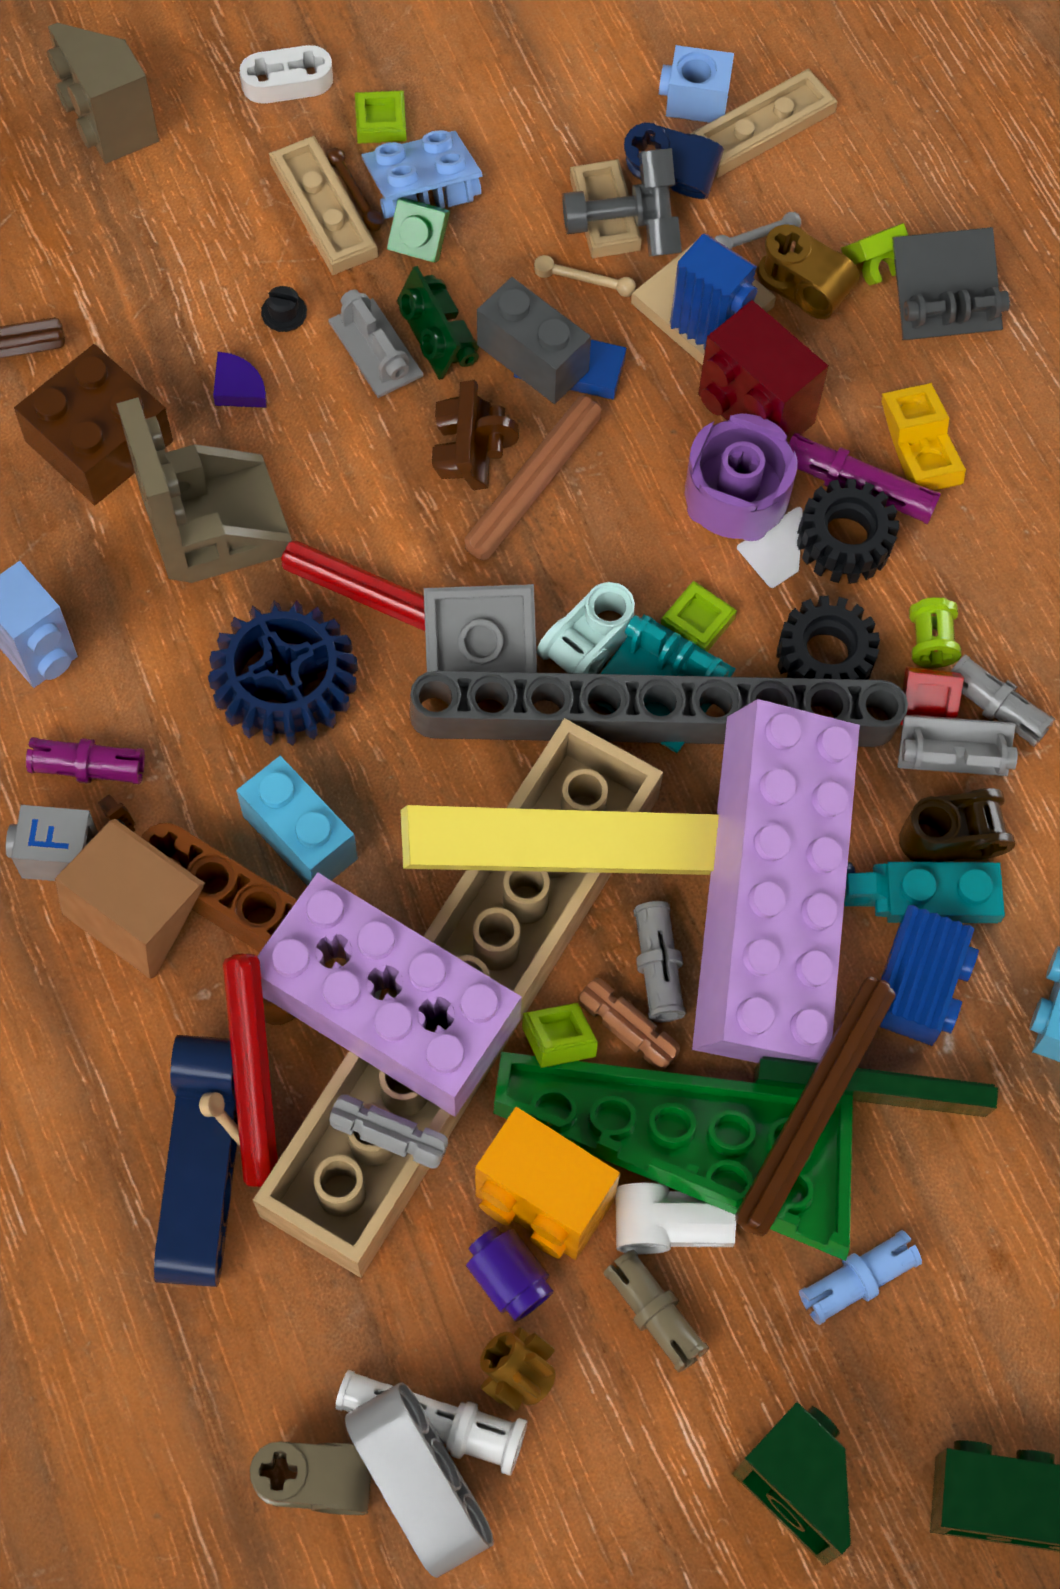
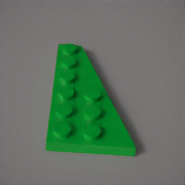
(690, 1135)

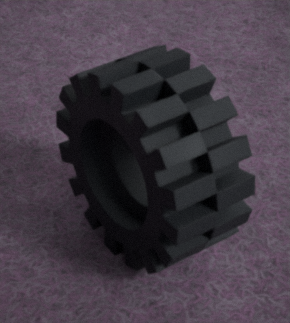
(852, 505)
(831, 621)

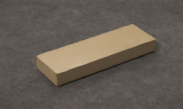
(769, 119)
(323, 205)

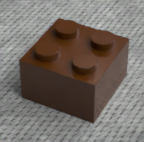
(78, 423)

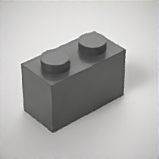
(533, 340)

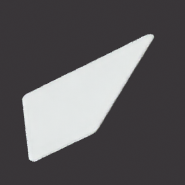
(777, 553)

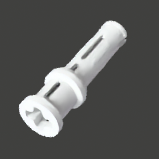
(460, 1428)

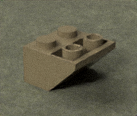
(104, 90)

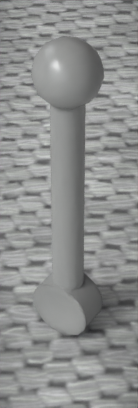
(789, 218)

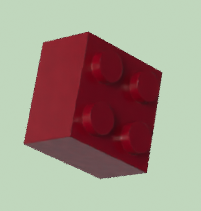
(761, 371)

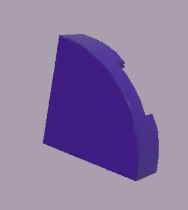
(237, 383)

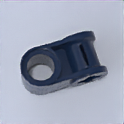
(693, 157)

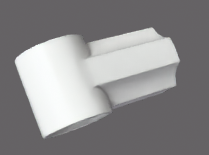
(656, 1219)

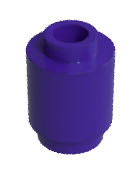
(509, 1273)

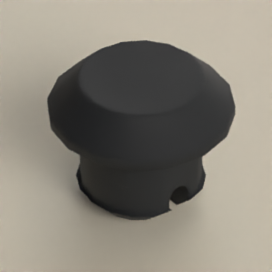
(283, 309)

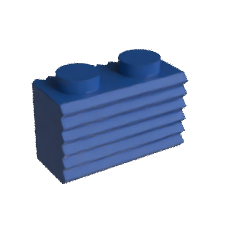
(709, 288)
(923, 973)

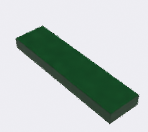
(889, 1087)

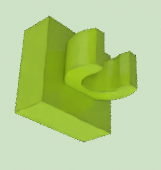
(873, 250)

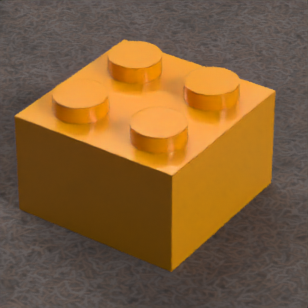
(544, 1185)

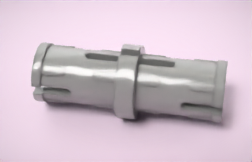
(1002, 701)
(659, 961)

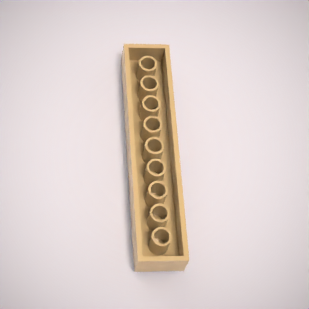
(506, 924)

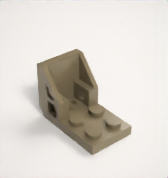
(204, 503)

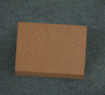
(128, 896)

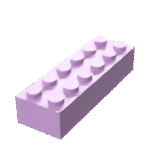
(777, 885)

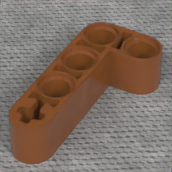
(235, 902)

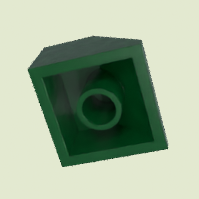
(803, 1480)

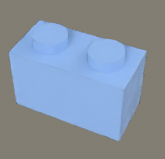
(32, 627)

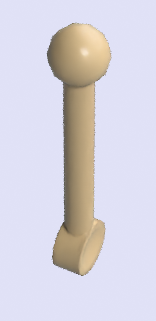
(545, 267)
(213, 1105)

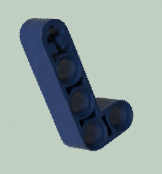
(197, 1167)

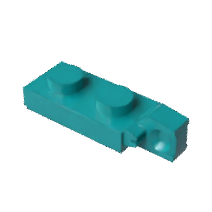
(952, 889)

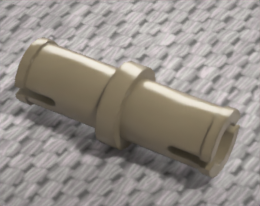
(656, 1310)

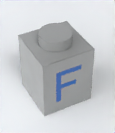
(47, 839)

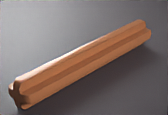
(532, 478)

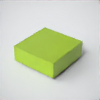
(380, 117)
(699, 616)
(559, 1035)

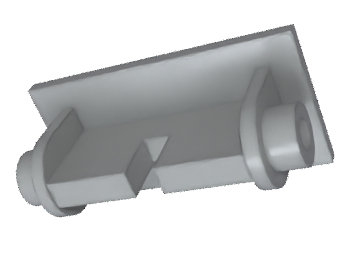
(374, 344)
(957, 745)

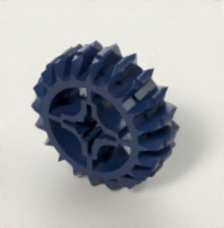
(317, 649)

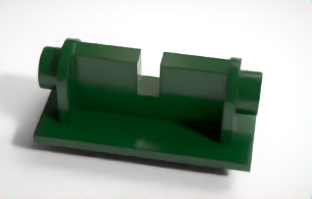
(427, 310)

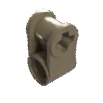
(327, 1481)

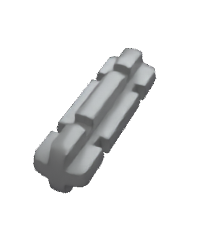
(388, 1131)

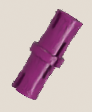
(85, 760)

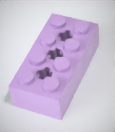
(390, 1031)

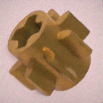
(517, 1368)

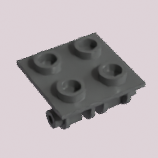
(948, 284)

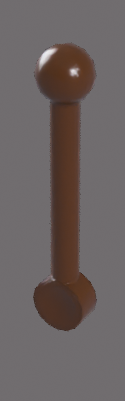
(371, 218)

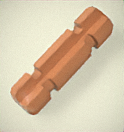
(629, 1024)

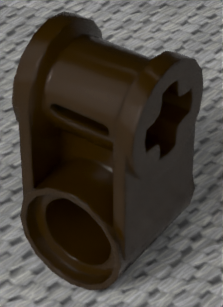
(968, 827)

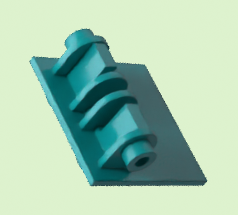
(659, 651)

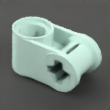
(583, 640)

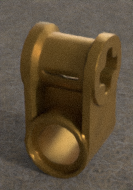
(809, 276)

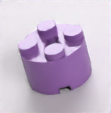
(740, 477)

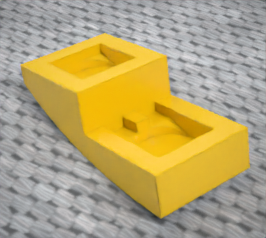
(921, 437)

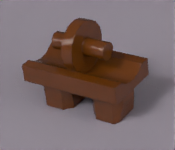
(479, 432)

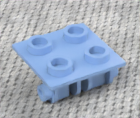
(422, 166)

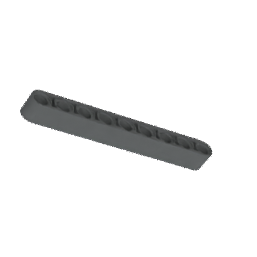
(628, 696)

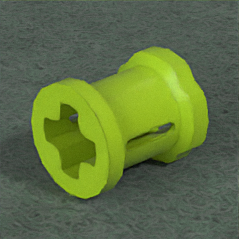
(948, 650)

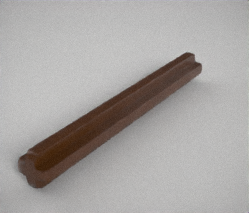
(814, 1107)

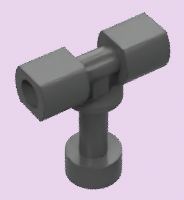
(648, 205)

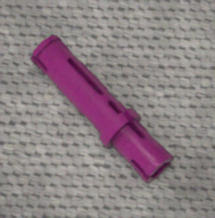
(838, 465)

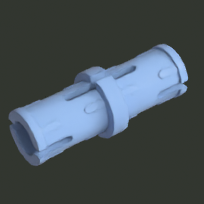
(860, 1277)

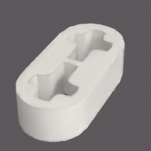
(286, 74)

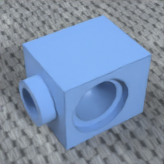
(697, 83)

